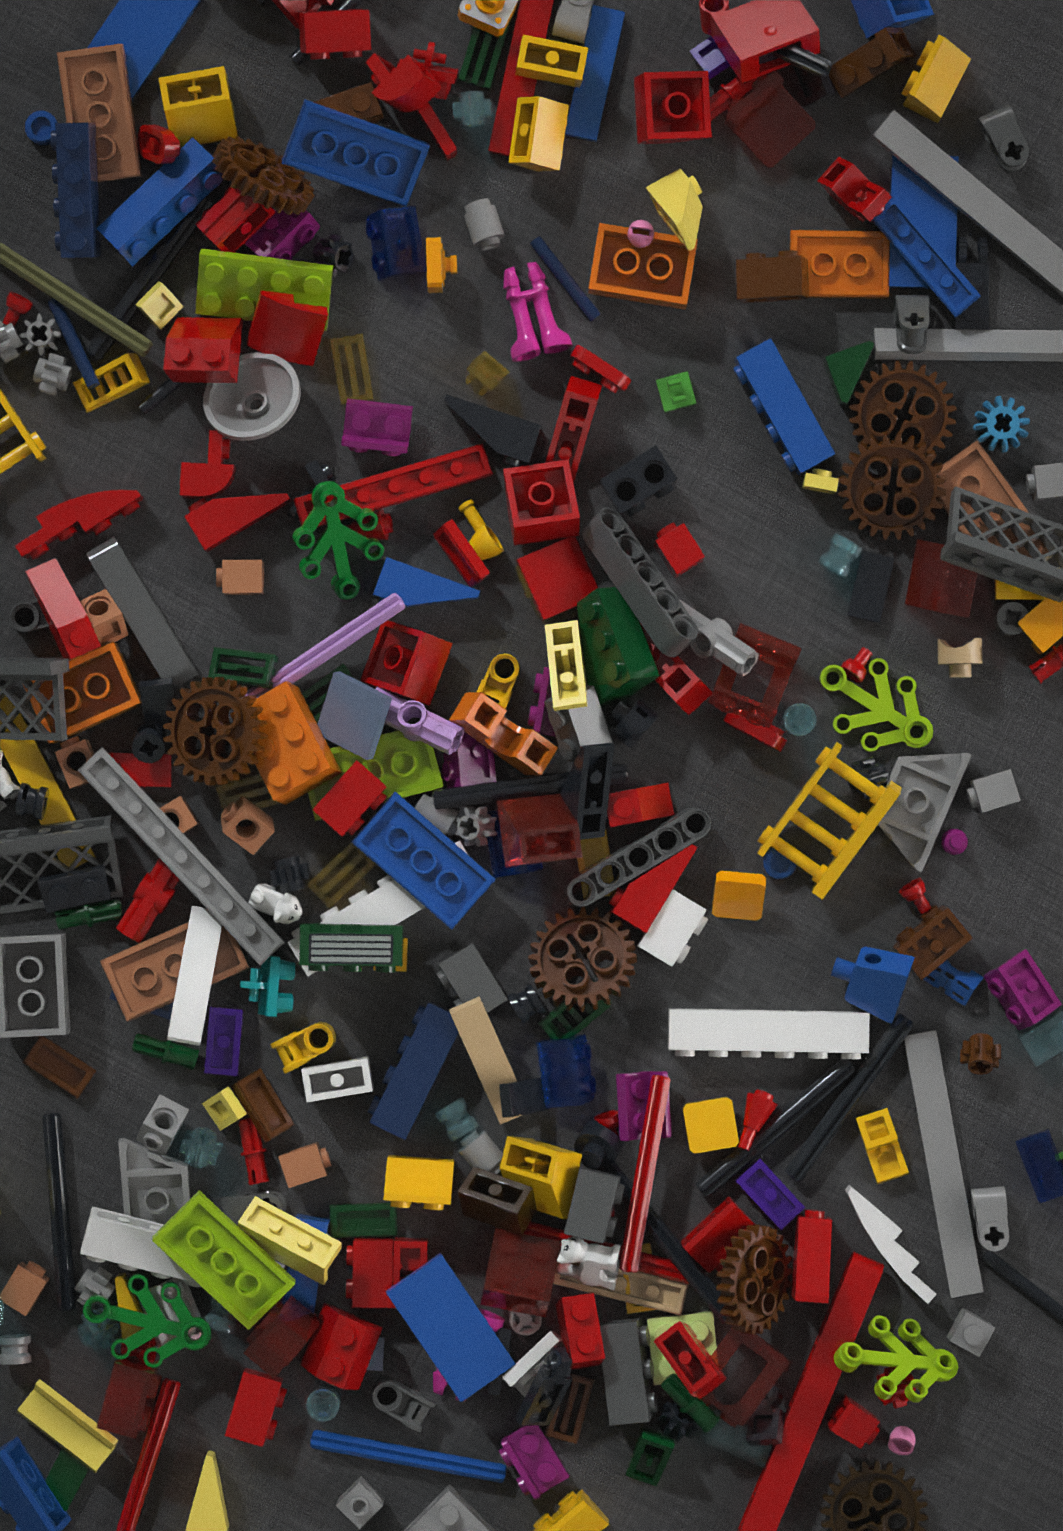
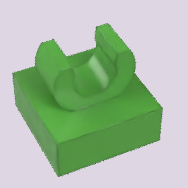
(675, 392)

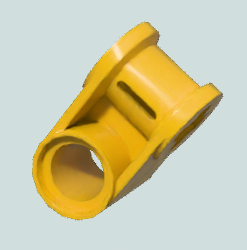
(496, 686)
(302, 1046)

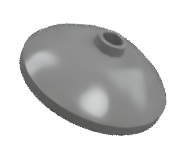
(262, 382)

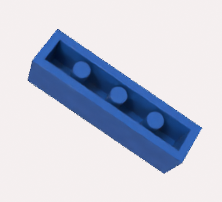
(161, 202)
(784, 407)

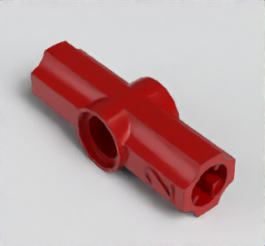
(149, 900)

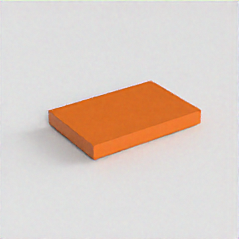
(844, 262)

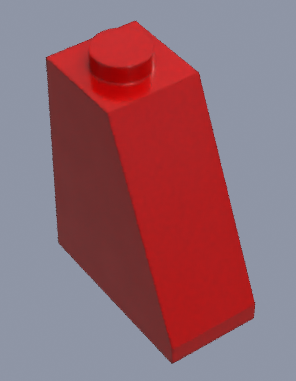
(812, 1257)

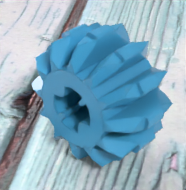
(1012, 427)

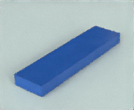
(590, 98)
(926, 257)

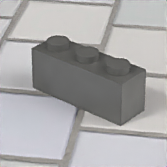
(627, 1371)

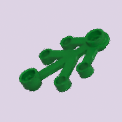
(335, 537)
(153, 1322)

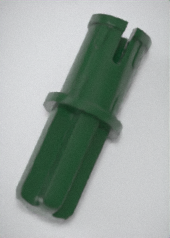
(89, 914)
(165, 1051)
(690, 1404)

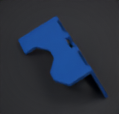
(970, 979)

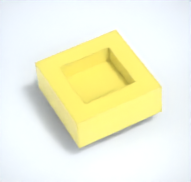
(159, 305)
(820, 481)
(224, 1108)

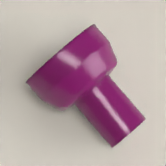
(954, 841)

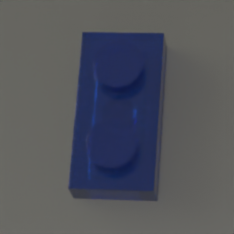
(1042, 1165)

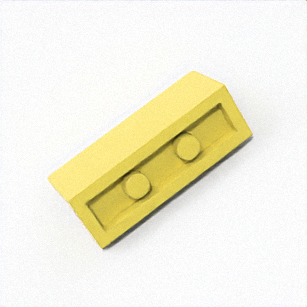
(290, 1240)
(67, 1426)

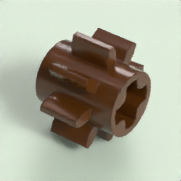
(980, 1054)

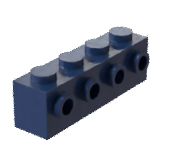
(77, 190)
(416, 1070)

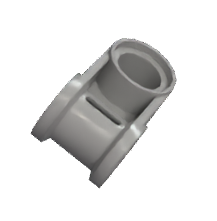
(573, 20)
(990, 1210)

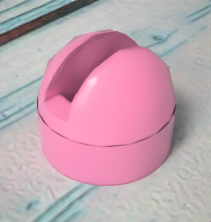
(640, 240)
(902, 1440)

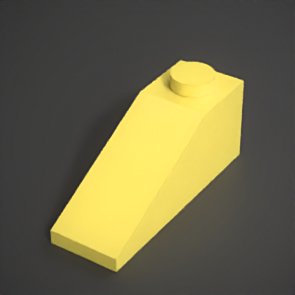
(678, 205)
(566, 665)
(209, 1506)

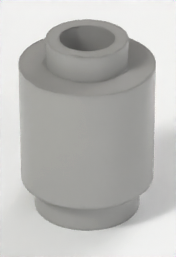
(483, 224)
(442, 819)
(481, 1152)

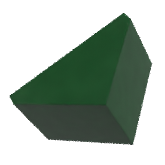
(845, 369)
(650, 1456)

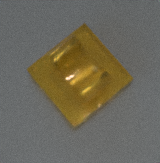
(487, 371)

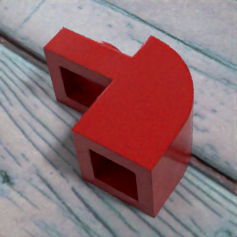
(403, 87)
(854, 190)
(209, 478)

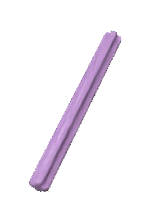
(335, 643)

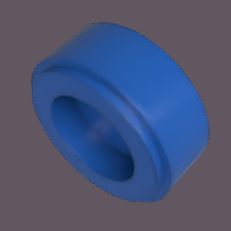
(39, 127)
(777, 865)

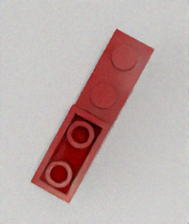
(90, 511)

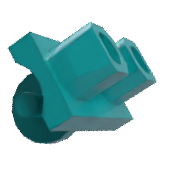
(265, 983)

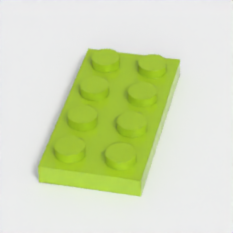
(232, 282)
(398, 763)
(223, 1260)

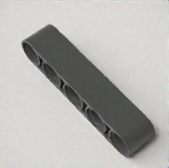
(640, 582)
(141, 612)
(653, 856)

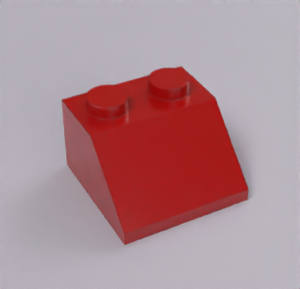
(672, 107)
(203, 350)
(541, 502)
(406, 662)
(714, 1232)
(341, 1348)

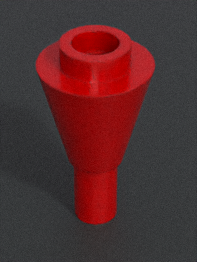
(382, 529)
(757, 1111)

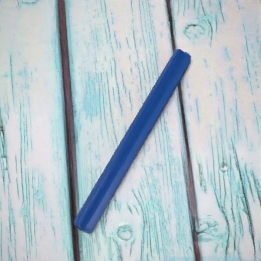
(408, 1456)

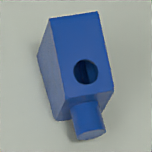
(875, 980)

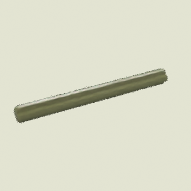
(74, 301)

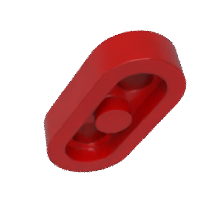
(158, 144)
(588, 362)
(769, 736)

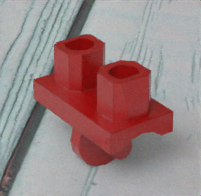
(444, 75)

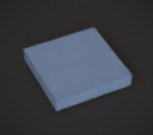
(353, 715)

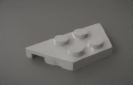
(921, 807)
(152, 1182)

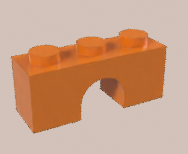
(516, 745)

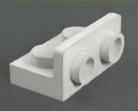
(526, 1369)

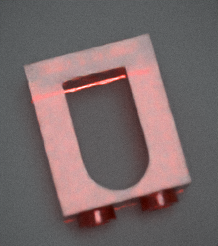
(771, 651)
(777, 1365)

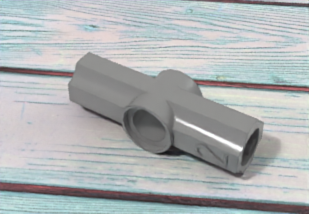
(717, 640)

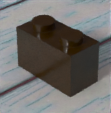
(497, 1201)

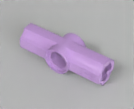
(430, 729)

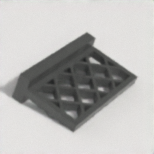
(1004, 562)
(40, 670)
(56, 837)

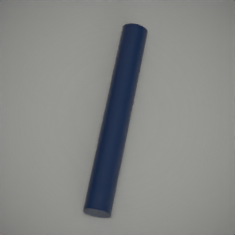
(565, 278)
(74, 344)

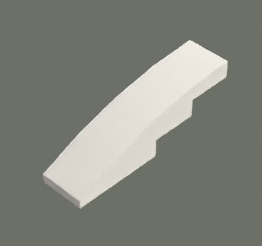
(195, 977)
(883, 1234)

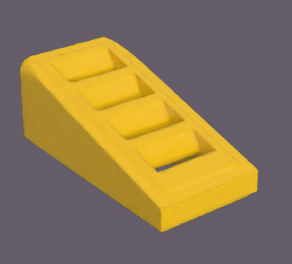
(136, 370)
(127, 1300)

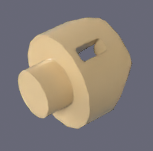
(960, 658)

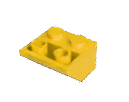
(935, 84)
(199, 106)
(544, 1167)
(419, 1181)
(575, 1513)

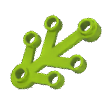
(881, 708)
(900, 1358)

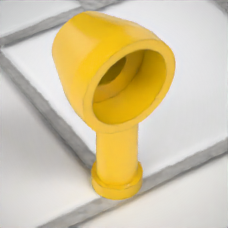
(484, 539)

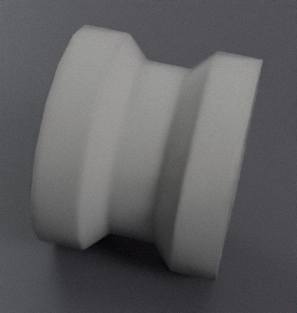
(523, 1323)
(15, 1349)

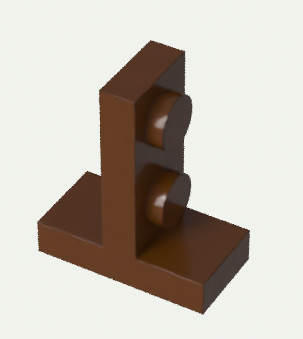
(871, 60)

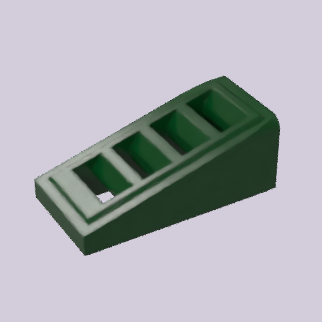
(554, 1032)

